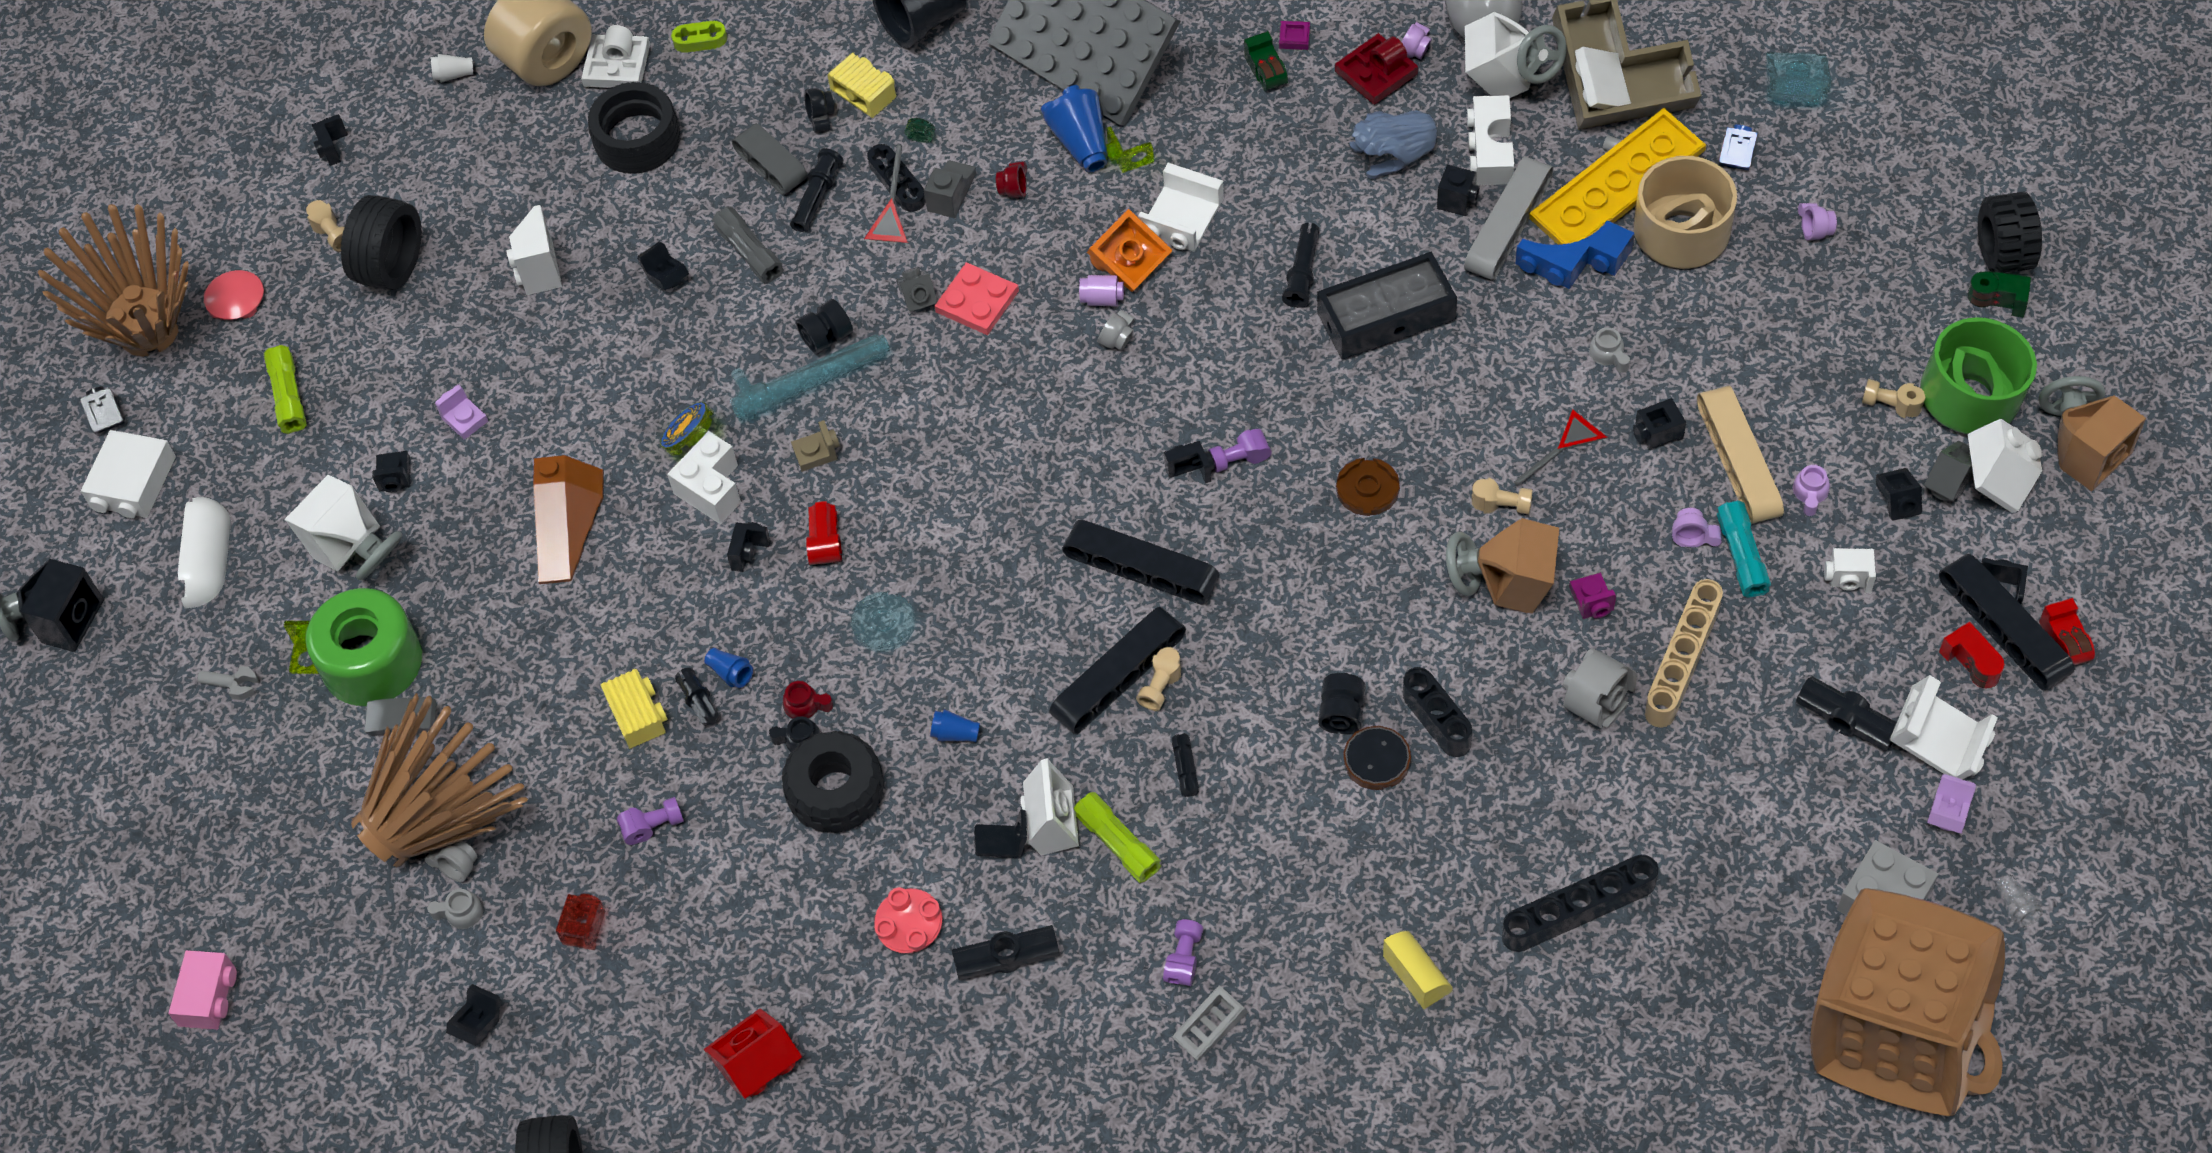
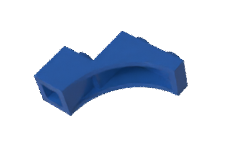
(1563, 263)

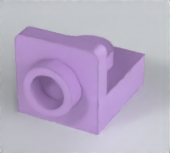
(460, 412)

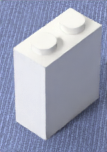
(128, 474)

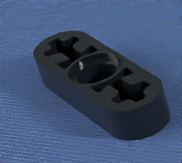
(884, 173)

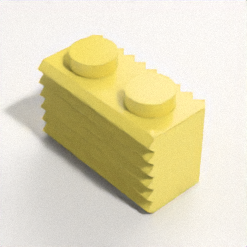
(862, 84)
(633, 708)

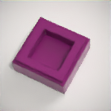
(1294, 35)

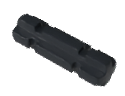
(1185, 765)

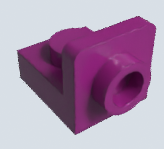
(1592, 596)

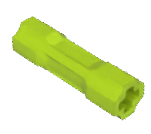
(287, 402)
(1133, 854)

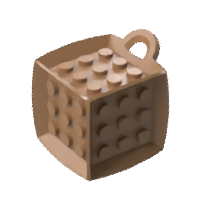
(1909, 1003)

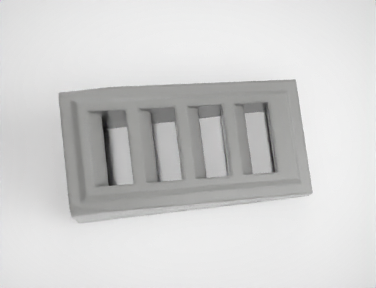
(1209, 1005)

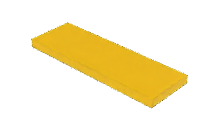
(1612, 182)

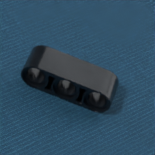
(1435, 698)

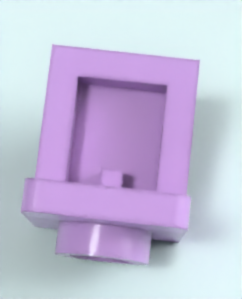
(1951, 803)

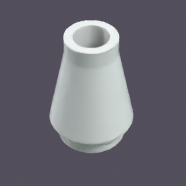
(450, 67)

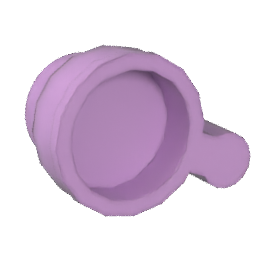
(1416, 41)
(1816, 220)
(1811, 487)
(1693, 525)

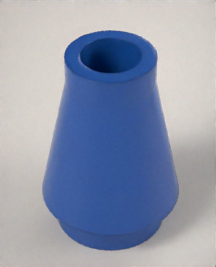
(731, 668)
(952, 727)

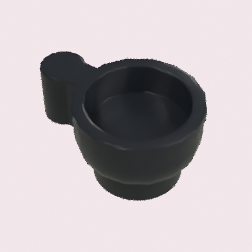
(818, 107)
(796, 731)

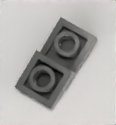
(391, 711)

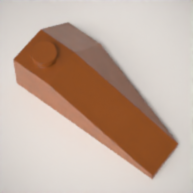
(565, 506)

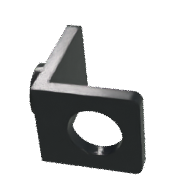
(2009, 573)
(1001, 839)

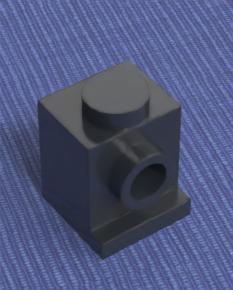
(1659, 424)

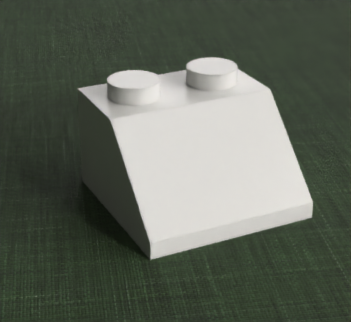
(534, 254)
(2004, 463)
(1049, 810)

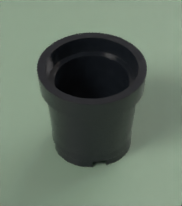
(911, 19)

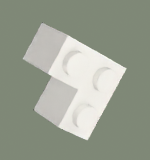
(703, 480)

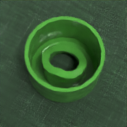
(1984, 353)
(379, 668)

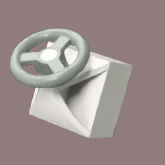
(1506, 55)
(337, 525)

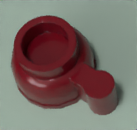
(1012, 180)
(803, 700)

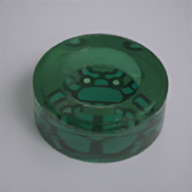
(919, 130)

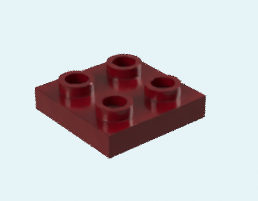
(1377, 67)

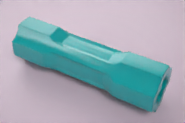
(1737, 530)

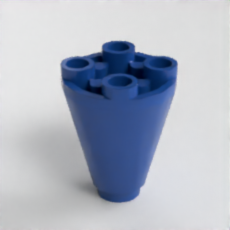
(1078, 126)

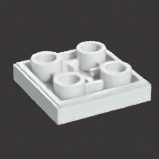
(1601, 78)

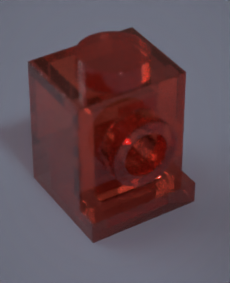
(576, 909)

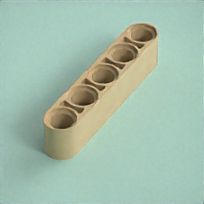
(1740, 454)
(1683, 666)

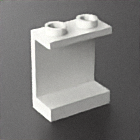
(1184, 207)
(1941, 732)

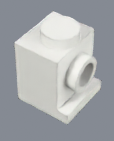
(1851, 569)

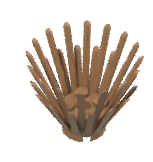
(137, 311)
(428, 811)

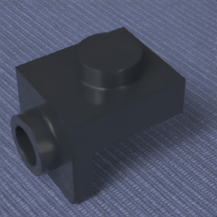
(326, 132)
(661, 267)
(1188, 458)
(476, 1016)

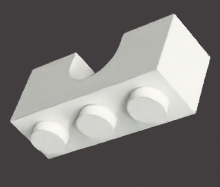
(1490, 120)

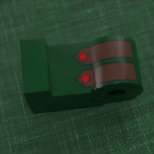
(1265, 61)
(2000, 291)

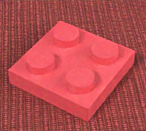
(976, 298)

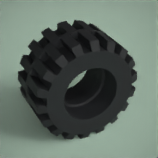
(2010, 232)

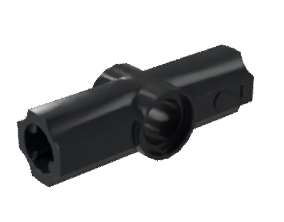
(1847, 712)
(1026, 947)

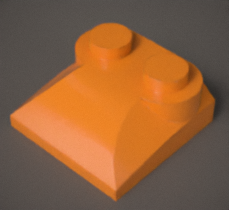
(1129, 251)

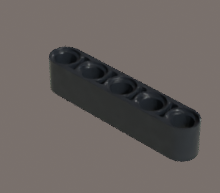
(1141, 561)
(2007, 621)
(1116, 670)
(1588, 890)

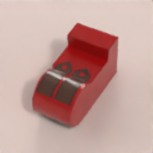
(2065, 628)
(1974, 654)

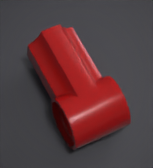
(823, 540)

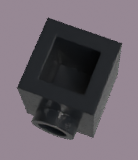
(1457, 190)

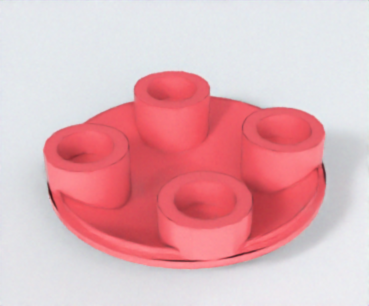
(234, 295)
(908, 920)

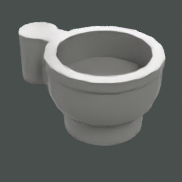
(1117, 331)
(1608, 349)
(452, 858)
(460, 909)

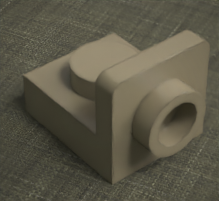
(816, 448)

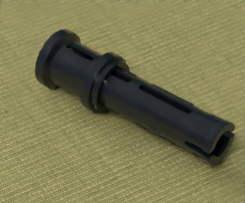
(820, 180)
(1300, 275)

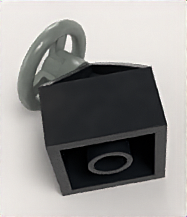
(55, 603)

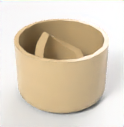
(538, 38)
(1687, 188)

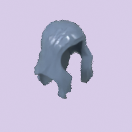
(1402, 135)

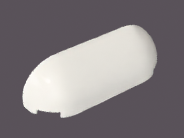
(203, 550)

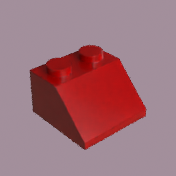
(753, 1053)

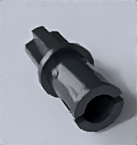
(697, 696)

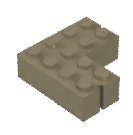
(1650, 73)

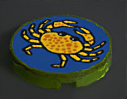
(687, 428)

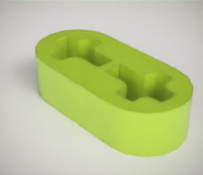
(699, 36)

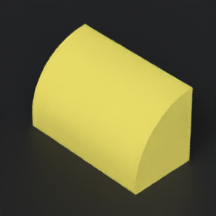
(1415, 968)

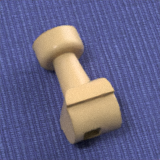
(324, 221)
(1907, 400)
(1488, 496)
(1166, 671)

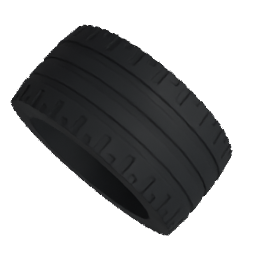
(629, 101)
(381, 242)
(548, 1135)

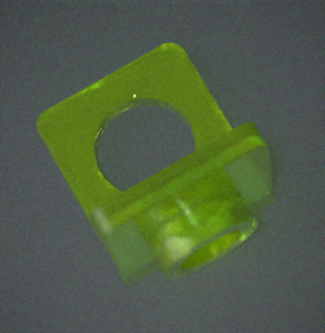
(1124, 157)
(297, 633)

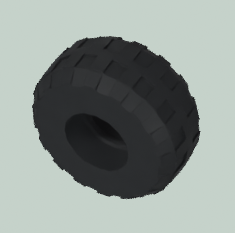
(843, 806)

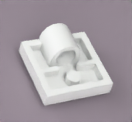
(615, 58)

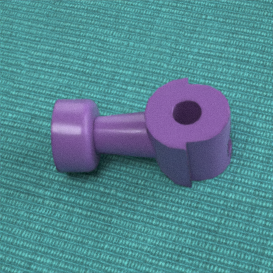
(1250, 445)
(638, 826)
(1181, 965)

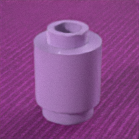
(1101, 290)

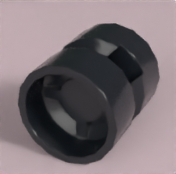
(824, 326)
(1341, 703)

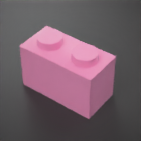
(202, 990)

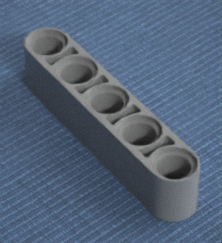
(1508, 218)

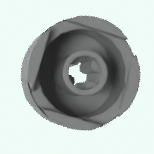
(1599, 688)

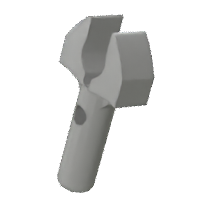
(231, 681)

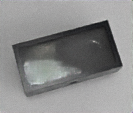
(1386, 305)

